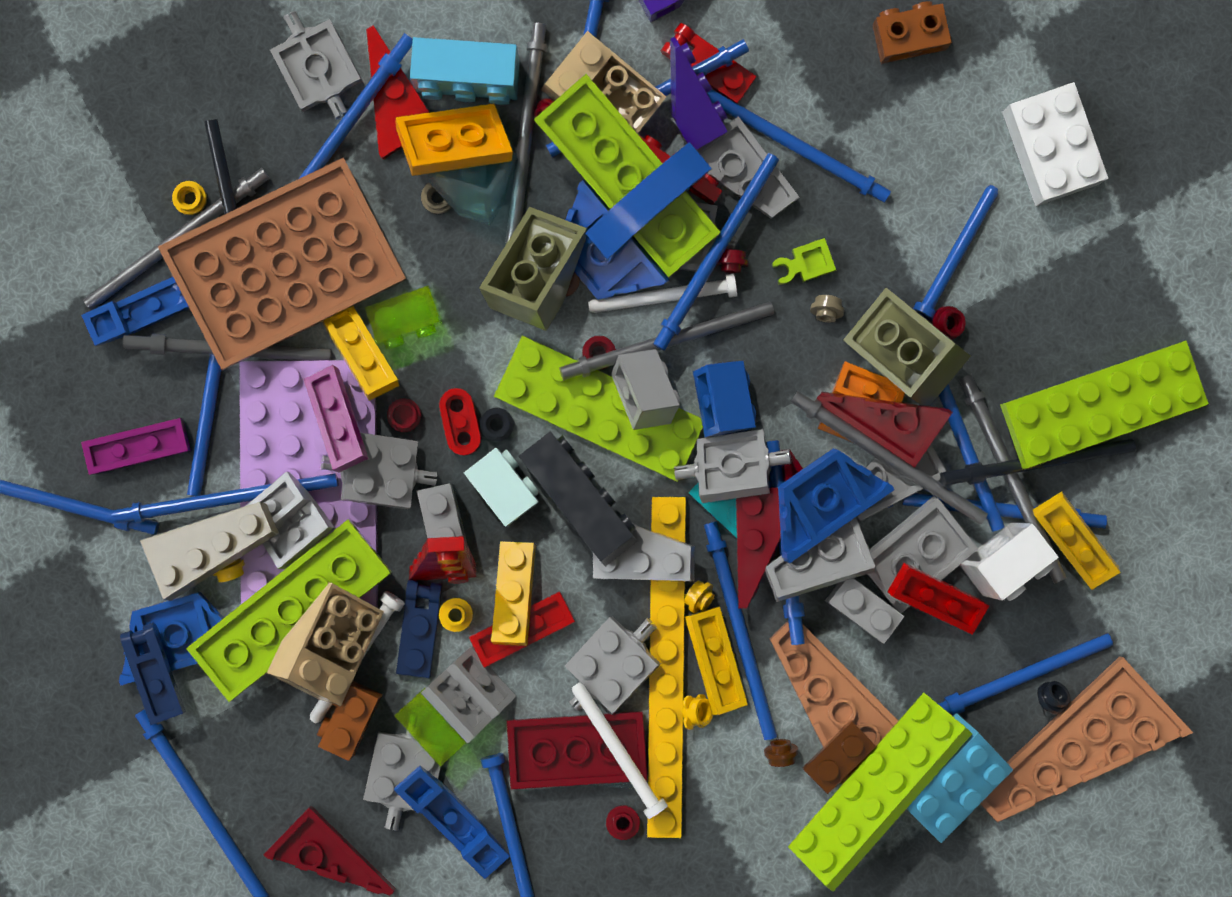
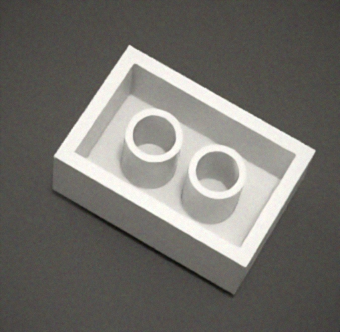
(1055, 144)
(1009, 561)

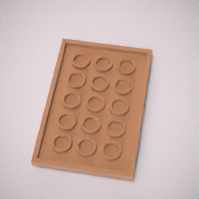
(282, 263)

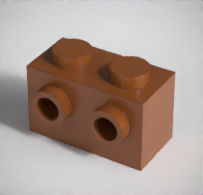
(911, 32)
(349, 721)

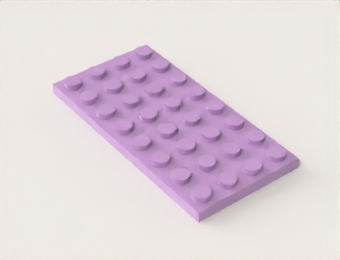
(284, 436)

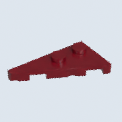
(897, 426)
(756, 541)
(319, 847)

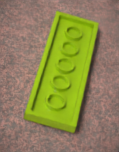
(615, 162)
(1104, 404)
(593, 409)
(247, 639)
(879, 791)

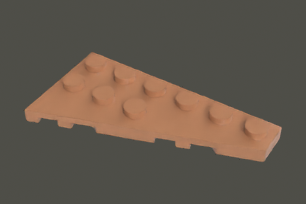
(830, 690)
(1096, 733)

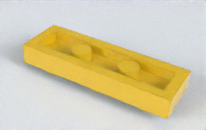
(361, 353)
(1076, 540)
(513, 593)
(716, 661)

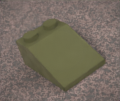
(535, 268)
(906, 348)

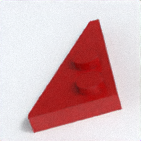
(393, 100)

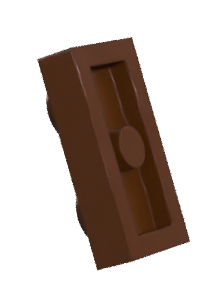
(839, 757)

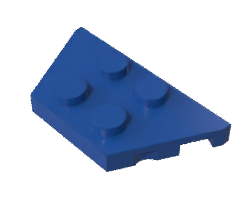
(626, 270)
(824, 500)
(179, 626)

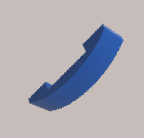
(648, 200)
(134, 312)
(453, 819)

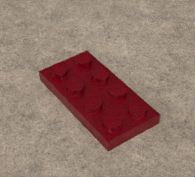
(571, 750)

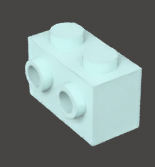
(502, 486)

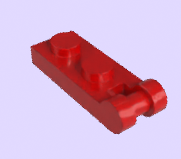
(728, 81)

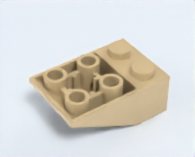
(620, 83)
(327, 645)

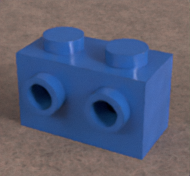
(724, 398)

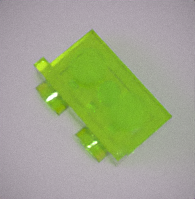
(403, 317)
(430, 729)

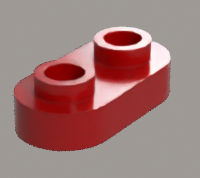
(459, 422)

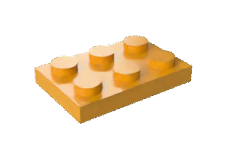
(453, 139)

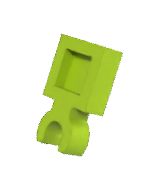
(809, 260)

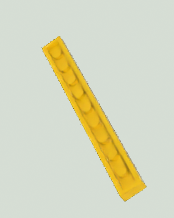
(666, 682)

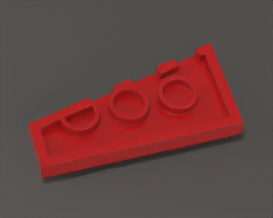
(444, 559)

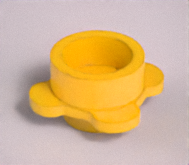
(696, 711)

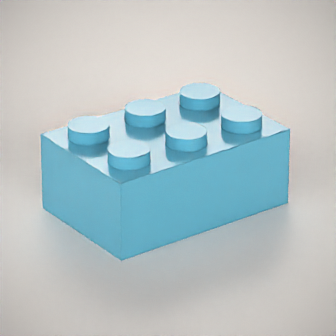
(465, 70)
(959, 785)

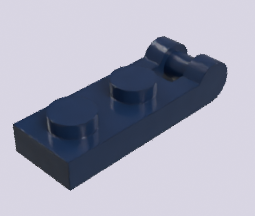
(419, 630)
(152, 674)

